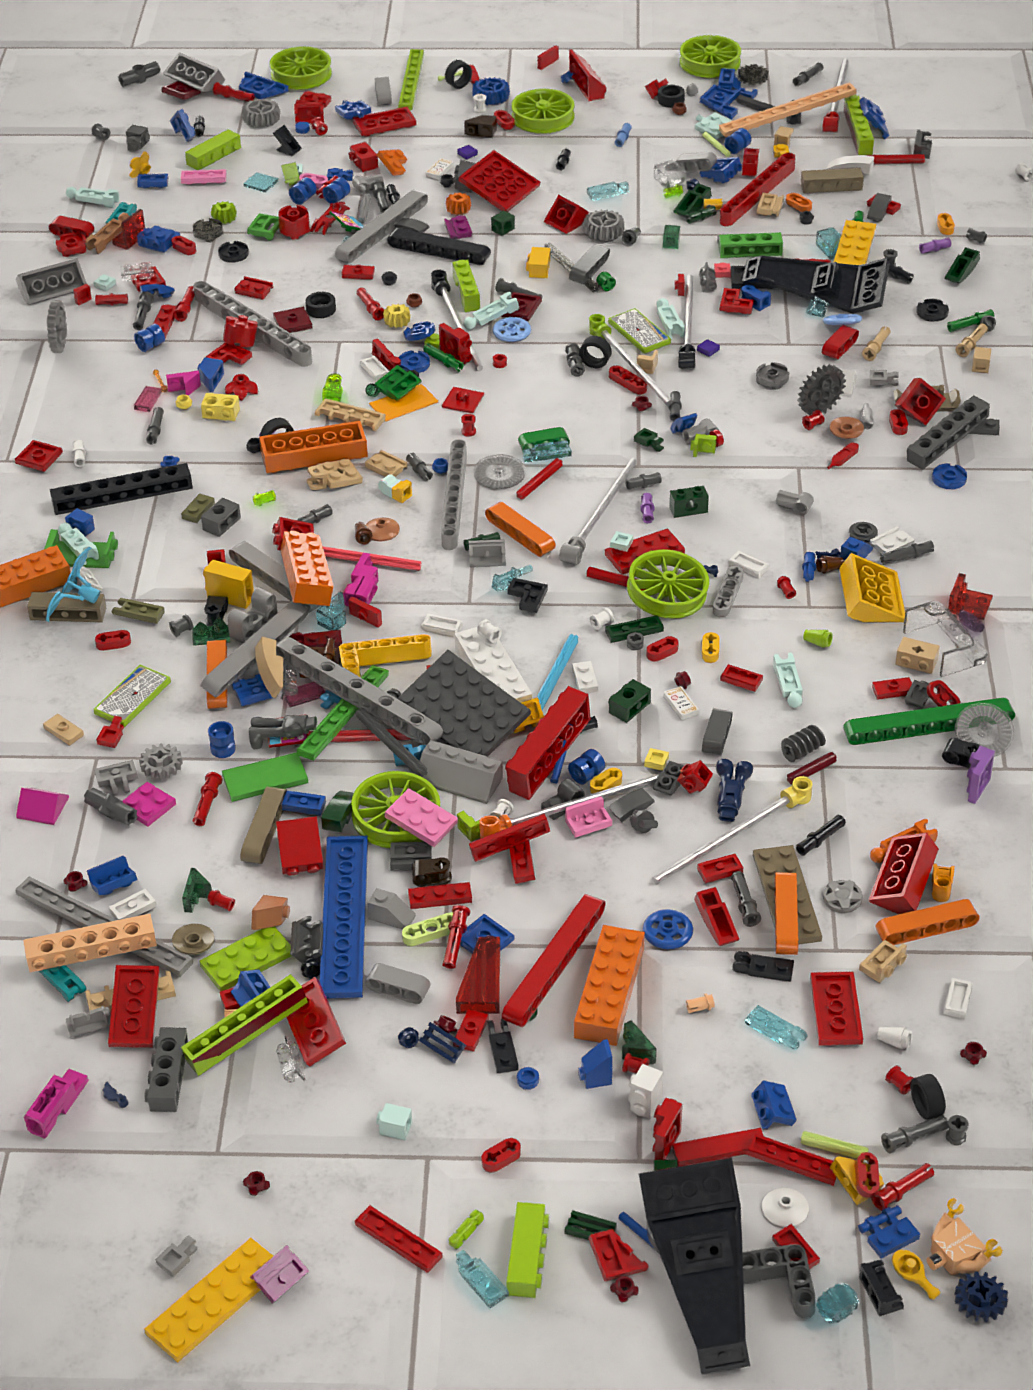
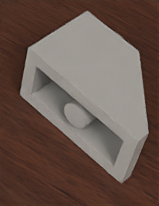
(389, 909)

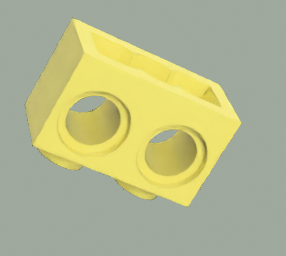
(220, 406)

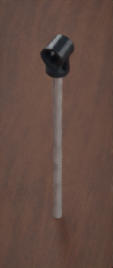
(442, 288)
(687, 351)

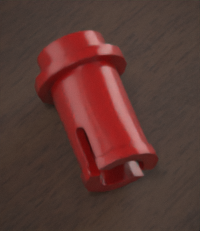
(785, 584)
(221, 900)

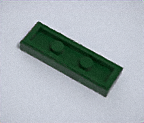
(644, 626)

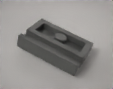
(405, 853)

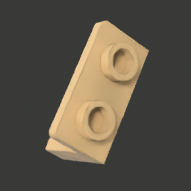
(883, 961)

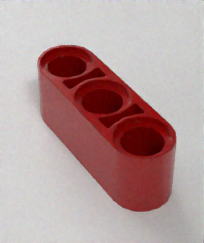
(63, 225)
(840, 342)

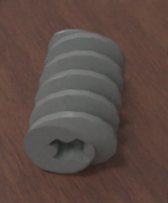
(802, 743)

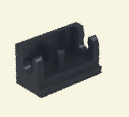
(880, 1288)

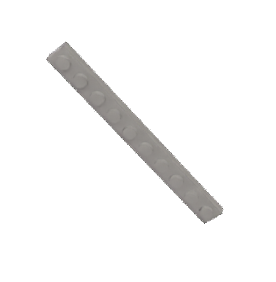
(84, 916)

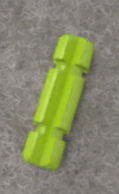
(466, 1229)

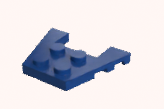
(721, 97)

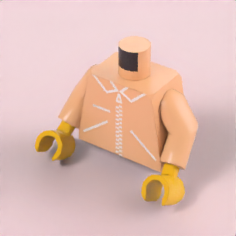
(957, 1246)

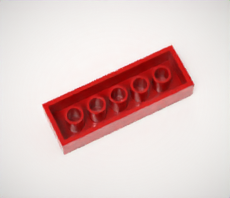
(545, 744)

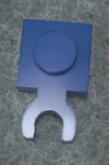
(347, 175)

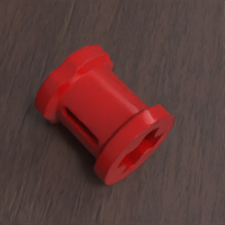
(318, 129)
(813, 419)
(468, 425)
(633, 1064)
(899, 1079)

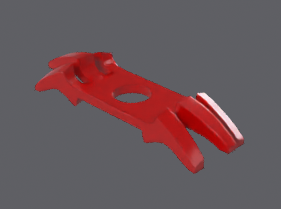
(327, 222)

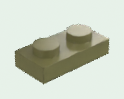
(197, 508)

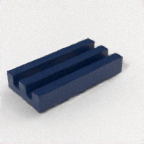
(428, 1033)

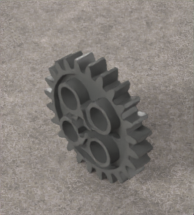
(821, 389)

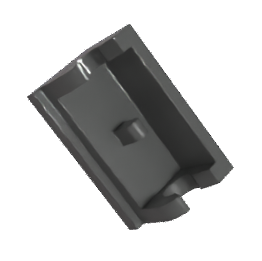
(922, 145)
(306, 939)

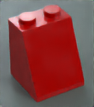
(299, 845)

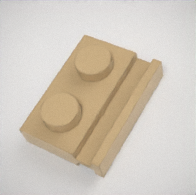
(770, 204)
(386, 464)

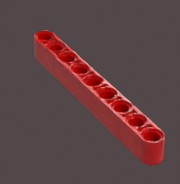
(752, 193)
(553, 960)

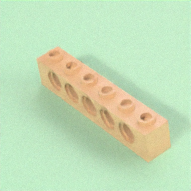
(89, 943)

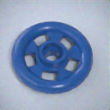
(668, 942)

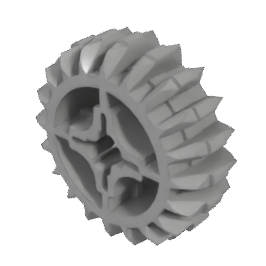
(261, 112)
(603, 225)

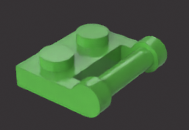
(260, 225)

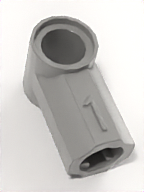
(366, 182)
(704, 427)
(799, 503)

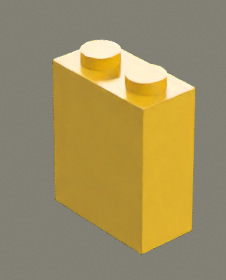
(229, 582)

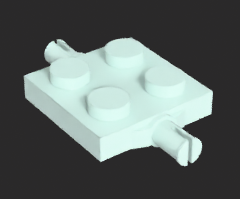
(711, 124)

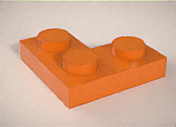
(393, 160)

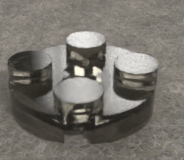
(208, 229)

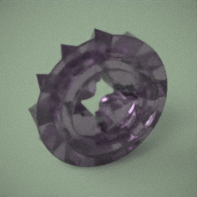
(971, 621)

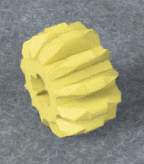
(397, 315)

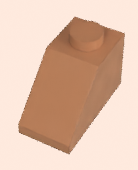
(269, 912)

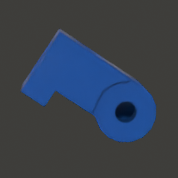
(761, 299)

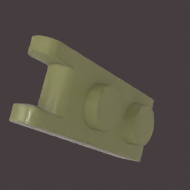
(139, 610)

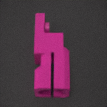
(363, 581)
(54, 1099)

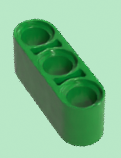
(529, 439)

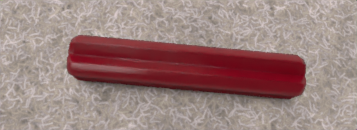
(812, 767)

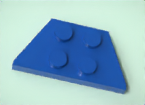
(261, 86)
(874, 115)

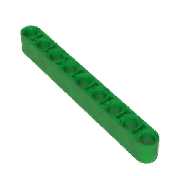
(912, 722)

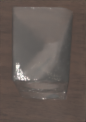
(669, 174)

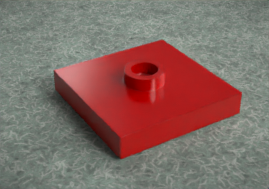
(38, 455)

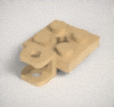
(333, 474)

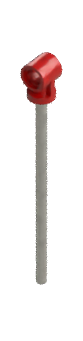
(831, 120)

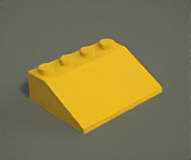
(871, 591)

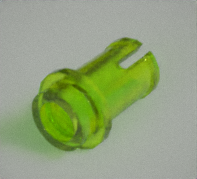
(672, 191)
(265, 497)

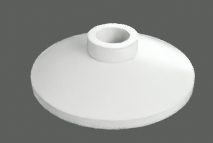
(785, 1214)

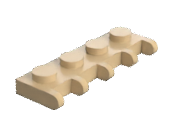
(350, 413)
(104, 998)

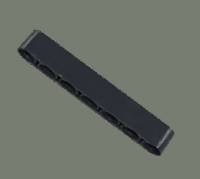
(439, 246)

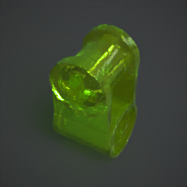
(333, 388)

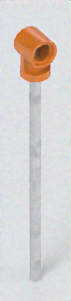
(491, 824)

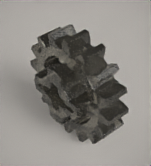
(753, 74)

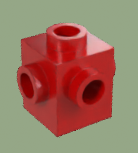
(694, 776)

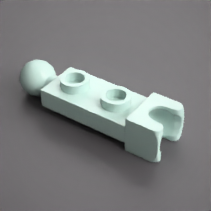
(94, 196)
(492, 311)
(670, 318)
(77, 541)
(788, 679)

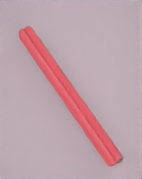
(376, 559)

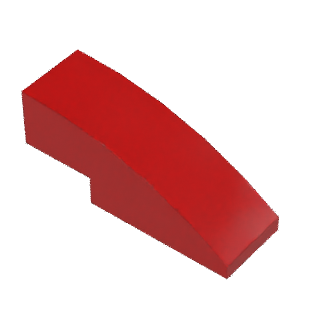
(750, 162)
(716, 916)

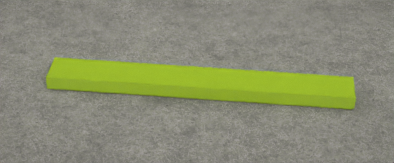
(411, 78)

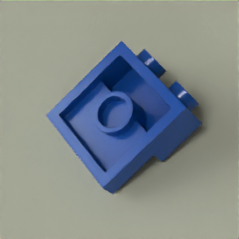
(723, 169)
(156, 238)

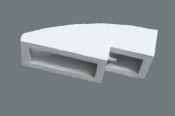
(857, 161)

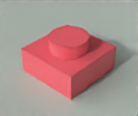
(722, 270)

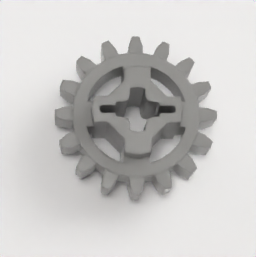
(160, 761)

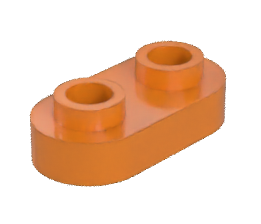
(798, 202)

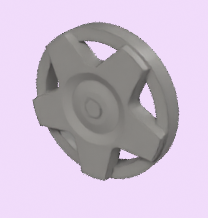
(843, 894)

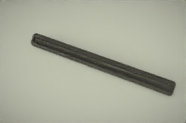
(568, 264)

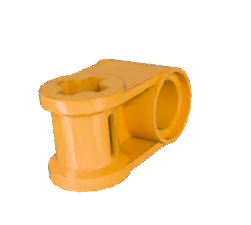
(942, 882)

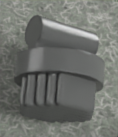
(643, 821)

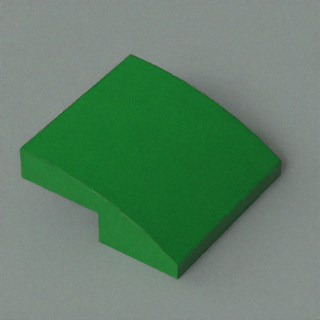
(397, 383)

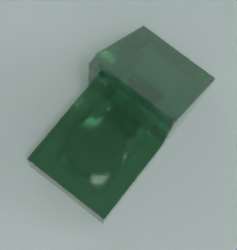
(195, 888)
(637, 1043)

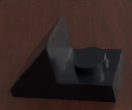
(288, 143)

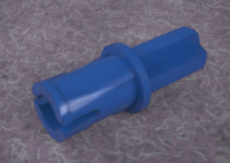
(809, 566)

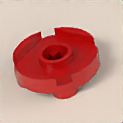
(71, 244)

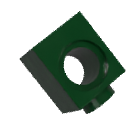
(502, 223)

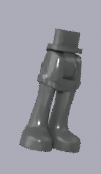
(287, 727)

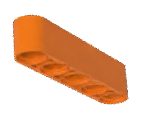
(520, 529)
(215, 655)
(786, 913)
(927, 922)

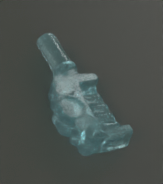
(502, 581)

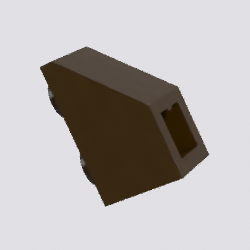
(481, 126)

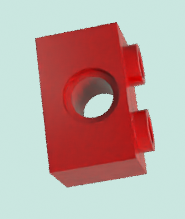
(363, 157)

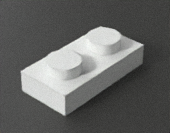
(89, 577)
(585, 677)
(133, 905)

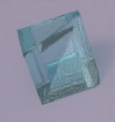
(817, 307)

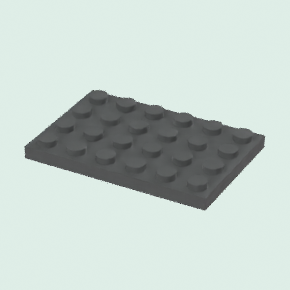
(465, 704)

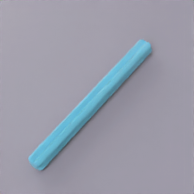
(557, 669)

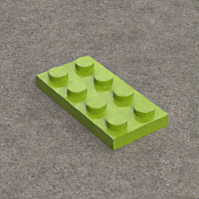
(253, 952)

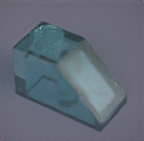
(828, 241)
(332, 616)

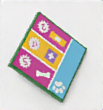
(347, 221)

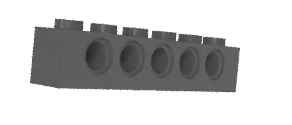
(948, 432)

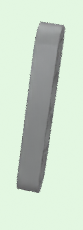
(725, 590)

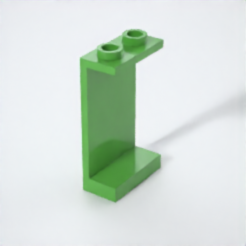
(105, 550)

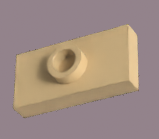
(63, 729)

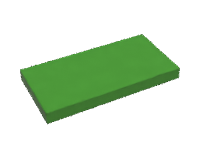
(253, 778)

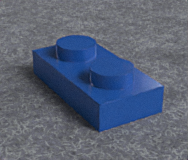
(152, 180)
(303, 802)

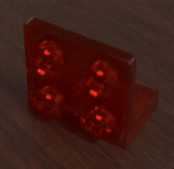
(130, 229)
(968, 600)

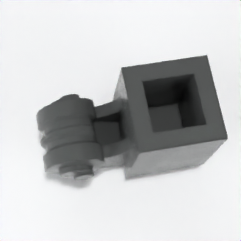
(137, 137)

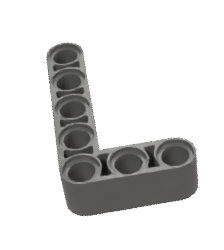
(783, 1268)

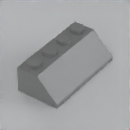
(193, 73)
(50, 281)
(461, 771)

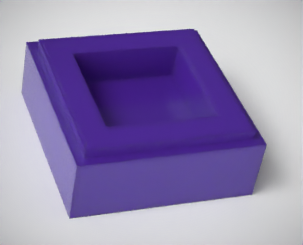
(467, 152)
(708, 348)

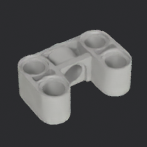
(243, 624)

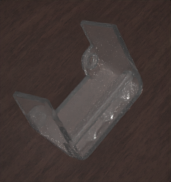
(968, 651)

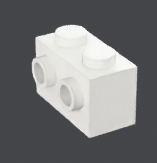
(645, 1091)

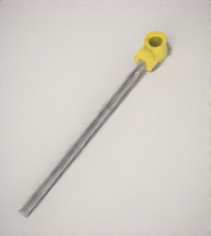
(798, 793)

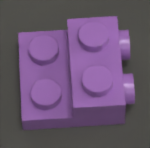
(979, 772)

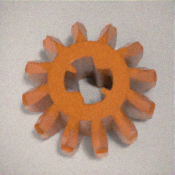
(458, 203)

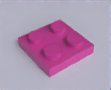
(149, 803)

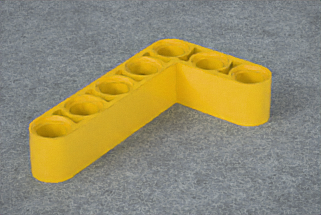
(384, 651)

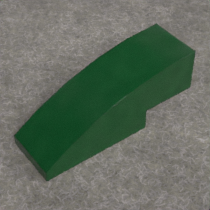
(693, 200)
(963, 265)
(338, 812)

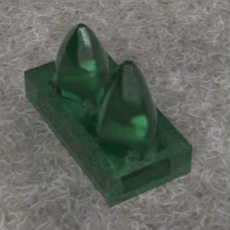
(217, 631)

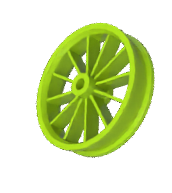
(708, 54)
(301, 67)
(543, 110)
(668, 583)
(377, 808)

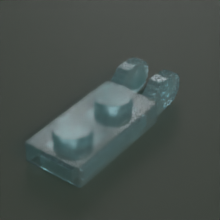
(775, 1027)

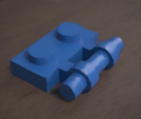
(251, 690)
(891, 1238)

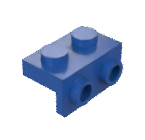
(111, 876)
(773, 1104)

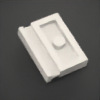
(891, 540)

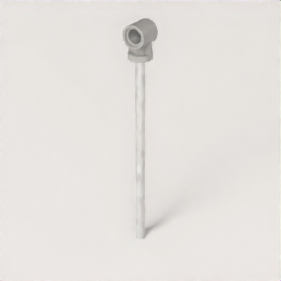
(574, 549)

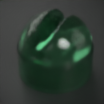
(370, 390)

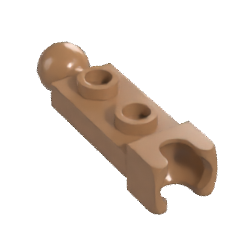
(106, 234)

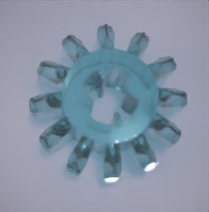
(837, 1303)

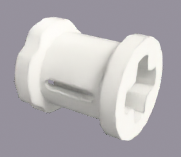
(480, 103)
(1024, 171)
(601, 618)
(491, 632)
(501, 808)

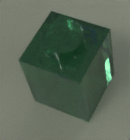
(671, 236)

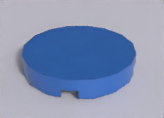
(419, 331)
(414, 361)
(949, 476)

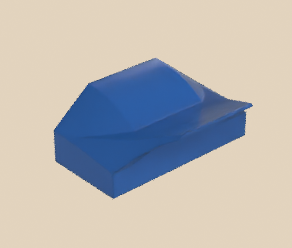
(729, 78)
(249, 986)

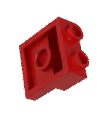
(455, 342)
(288, 525)
(667, 1127)

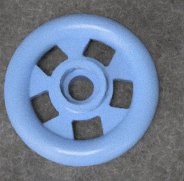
(842, 319)
(511, 330)

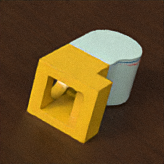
(396, 488)

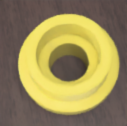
(183, 401)

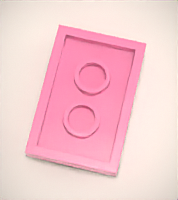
(421, 817)

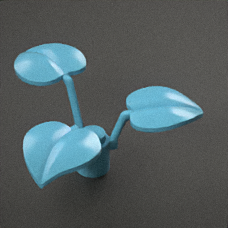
(85, 591)

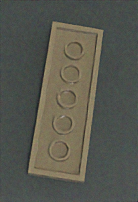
(785, 860)

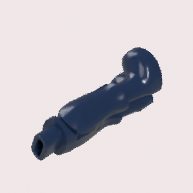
(731, 790)

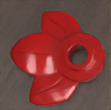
(241, 386)

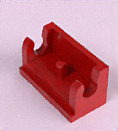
(307, 111)

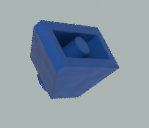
(211, 372)
(855, 547)
(597, 1066)

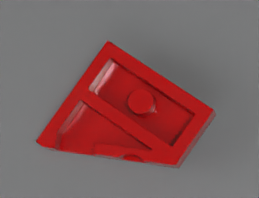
(615, 1256)

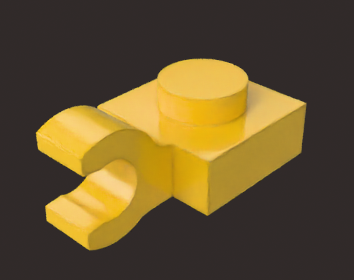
(779, 150)

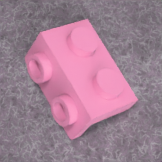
(587, 817)

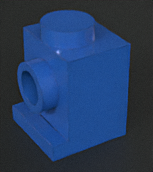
(81, 520)

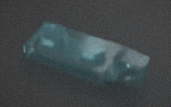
(607, 190)
(547, 451)
(481, 1279)

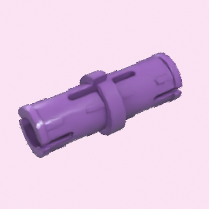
(935, 245)
(647, 508)

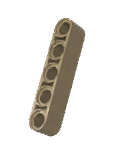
(263, 825)

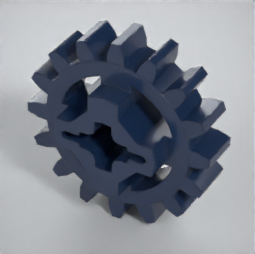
(983, 1298)

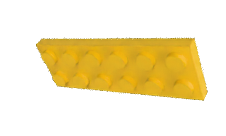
(855, 242)
(209, 1302)

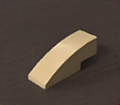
(269, 665)

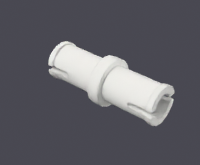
(79, 453)

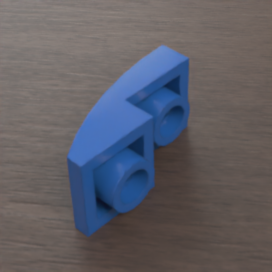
(162, 290)
(683, 423)

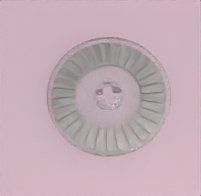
(499, 471)
(993, 719)

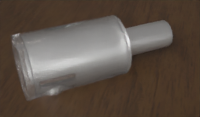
(867, 416)

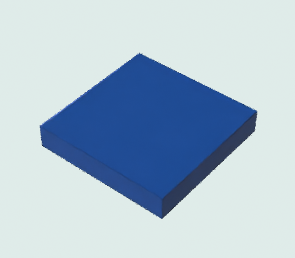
(484, 927)

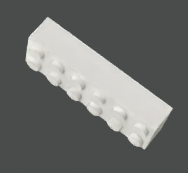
(492, 662)

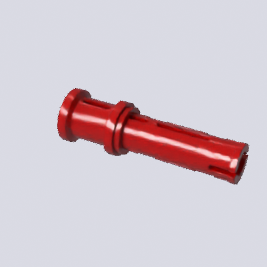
(228, 92)
(183, 306)
(373, 306)
(209, 792)
(457, 928)
(894, 1190)

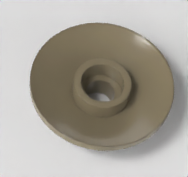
(193, 939)

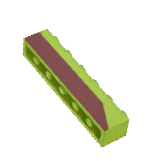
(858, 126)
(244, 1024)

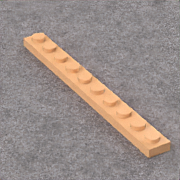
(788, 109)

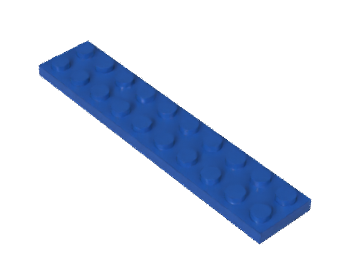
(344, 917)

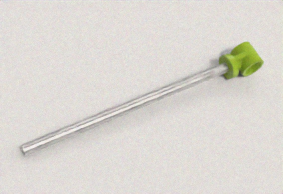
(599, 328)

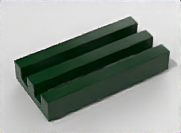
(590, 1223)

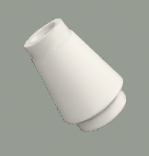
(895, 1036)

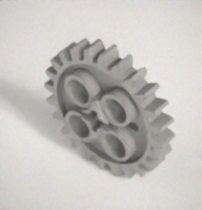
(56, 326)

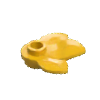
(140, 165)

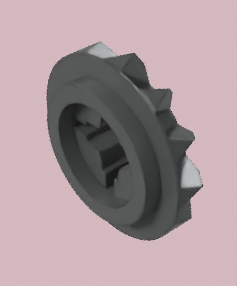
(857, 531)

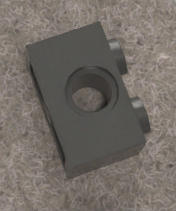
(220, 517)

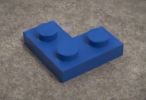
(181, 123)

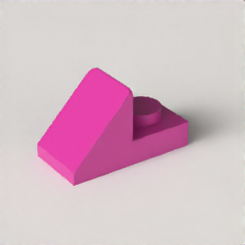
(184, 381)

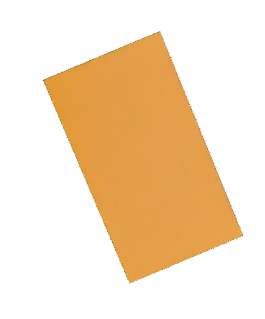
(414, 400)

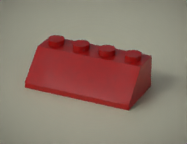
(585, 77)
(904, 873)

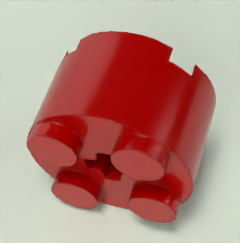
(294, 221)
(240, 331)

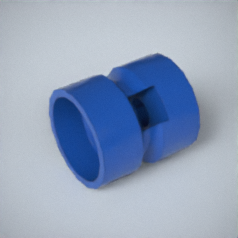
(738, 141)
(336, 190)
(302, 191)
(149, 337)
(221, 739)
(586, 766)

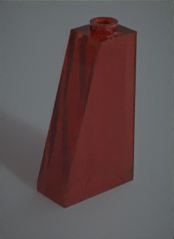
(482, 979)

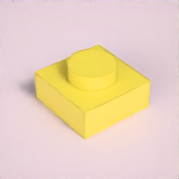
(656, 759)

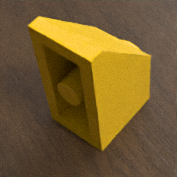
(845, 1172)

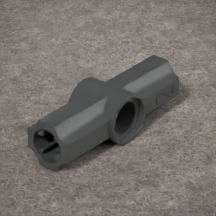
(139, 73)
(110, 806)

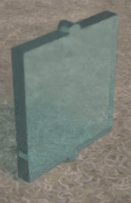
(260, 182)

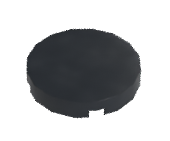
(233, 251)
(932, 310)

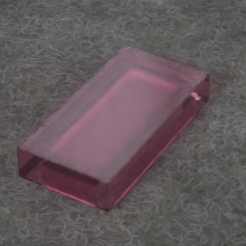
(147, 398)
(306, 693)

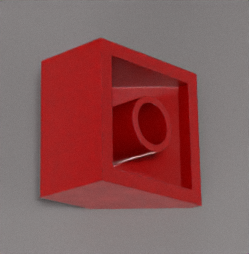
(565, 215)
(920, 401)

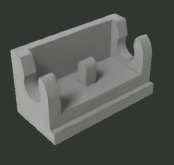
(487, 553)

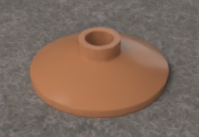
(846, 427)
(383, 528)

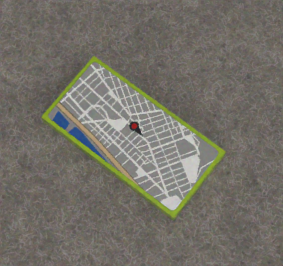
(639, 330)
(132, 695)

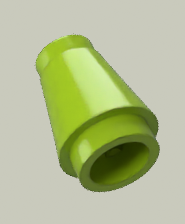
(818, 637)

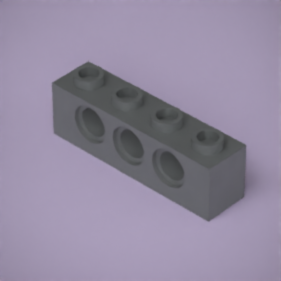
(167, 1070)

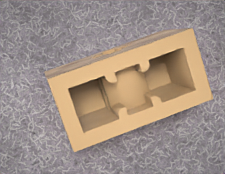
(917, 655)

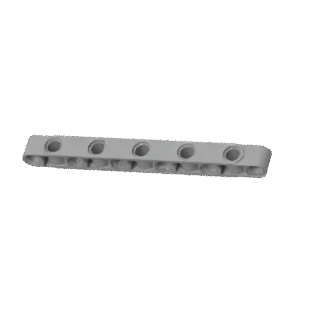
(267, 331)
(358, 691)

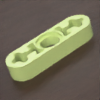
(416, 928)

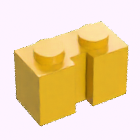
(538, 262)

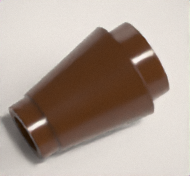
(362, 533)
(827, 563)

